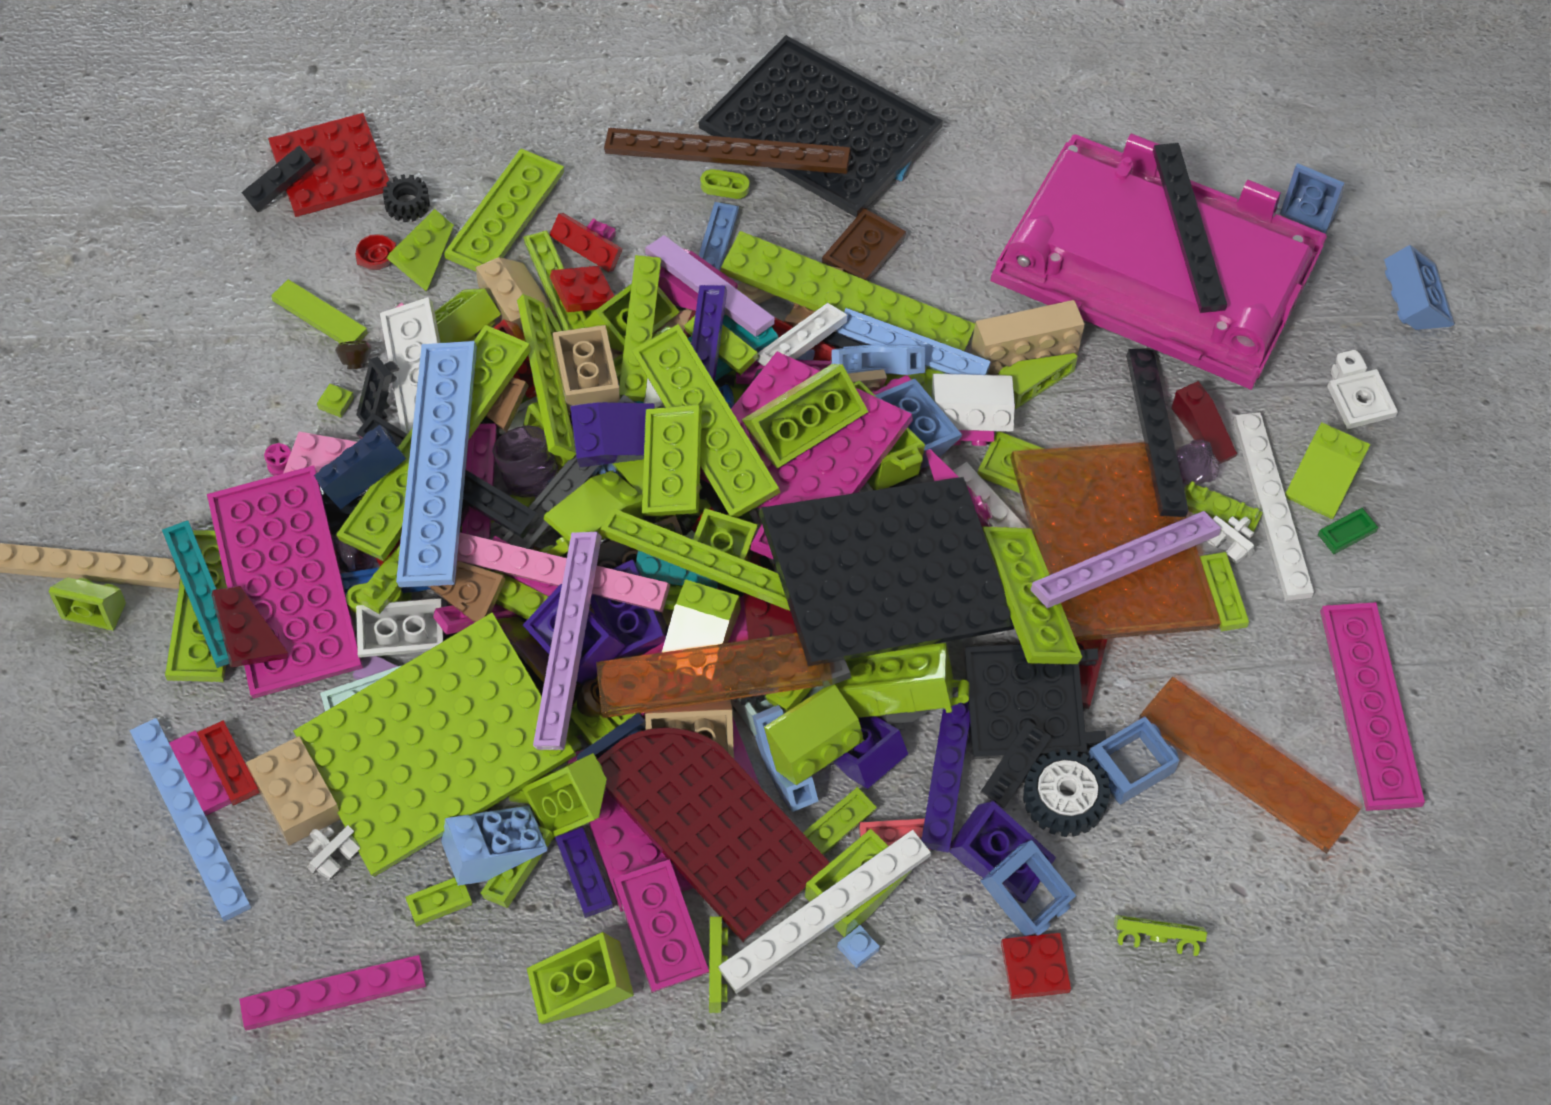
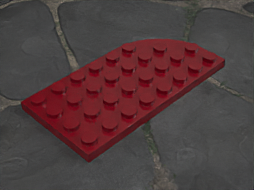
(712, 824)

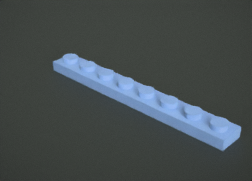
(190, 820)

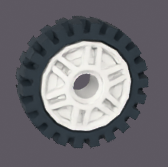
(1062, 812)

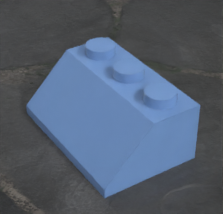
(1417, 290)
(928, 421)

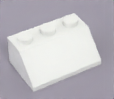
(976, 400)
(398, 628)

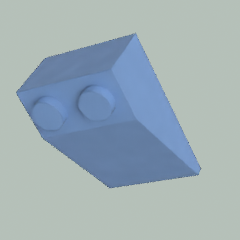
(1312, 198)

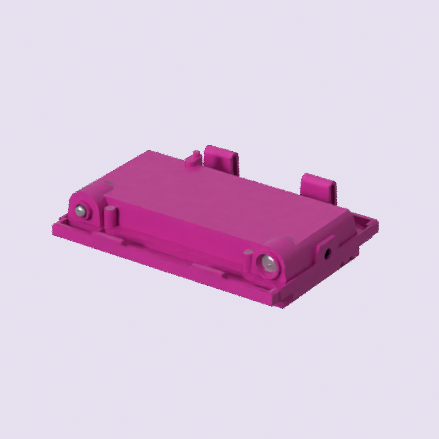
(1111, 245)

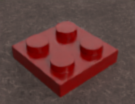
(581, 288)
(1035, 966)

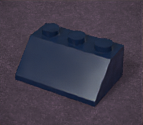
(360, 466)

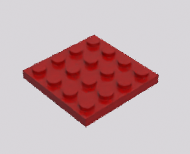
(344, 161)

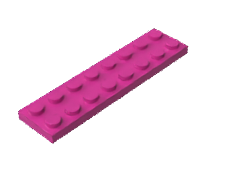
(1372, 707)

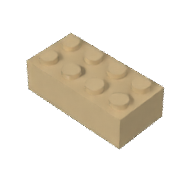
(1028, 335)

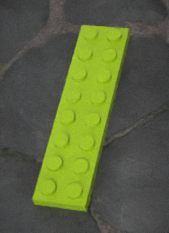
(725, 449)

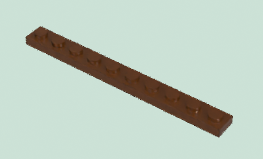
(727, 150)

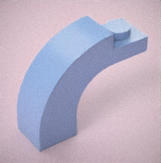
(891, 358)
(793, 796)

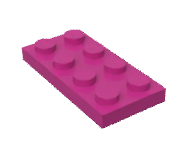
(660, 926)

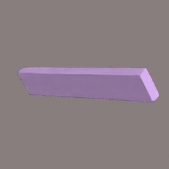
(695, 273)

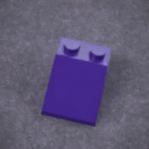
(609, 432)
(635, 626)
(598, 642)
(874, 756)
(988, 839)

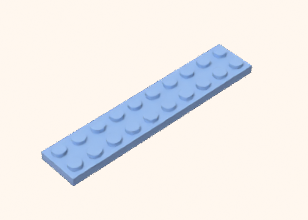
(437, 465)

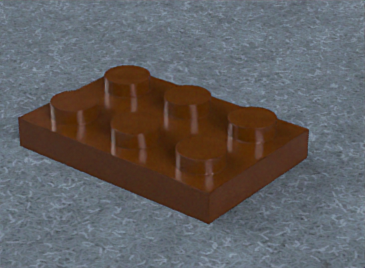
(864, 245)

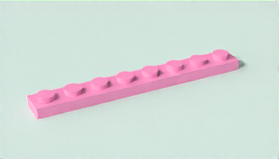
(550, 570)

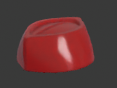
(373, 251)

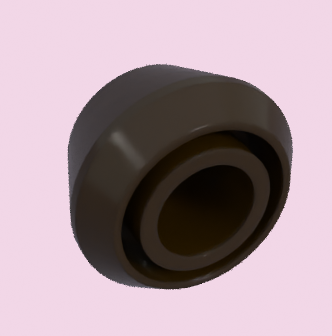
(353, 353)
(589, 699)

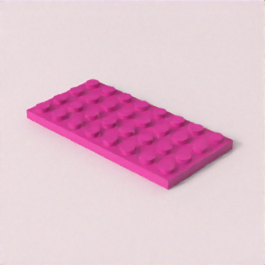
(284, 558)

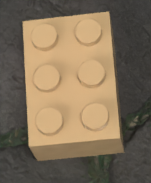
(586, 366)
(293, 790)

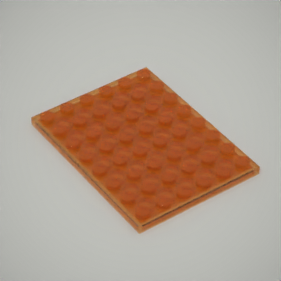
(1096, 501)

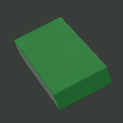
(1348, 531)

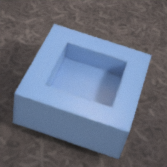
(858, 946)

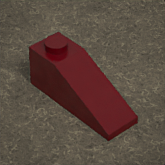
(1202, 420)

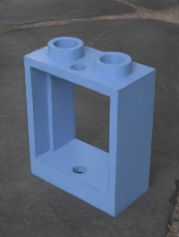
(1151, 736)
(1029, 853)

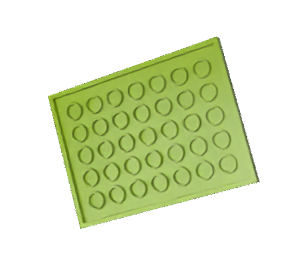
(431, 743)

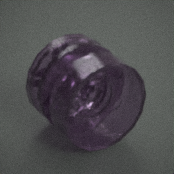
(525, 461)

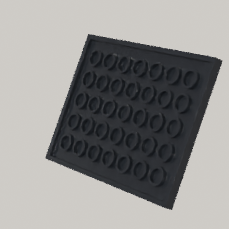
(816, 101)
(885, 570)

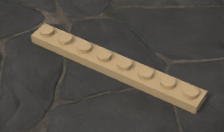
(89, 565)

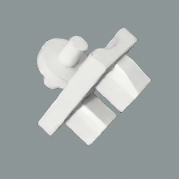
(1240, 545)
(342, 842)

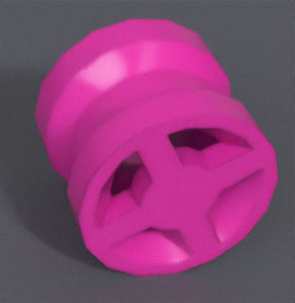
(273, 455)

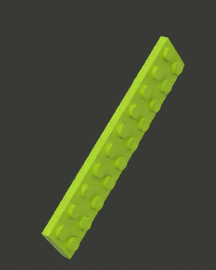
(816, 284)
(378, 517)

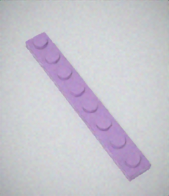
(1125, 559)
(567, 641)

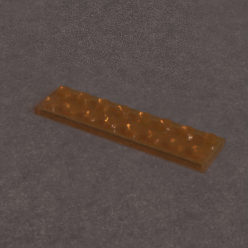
(706, 675)
(1250, 765)

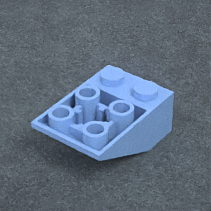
(491, 843)

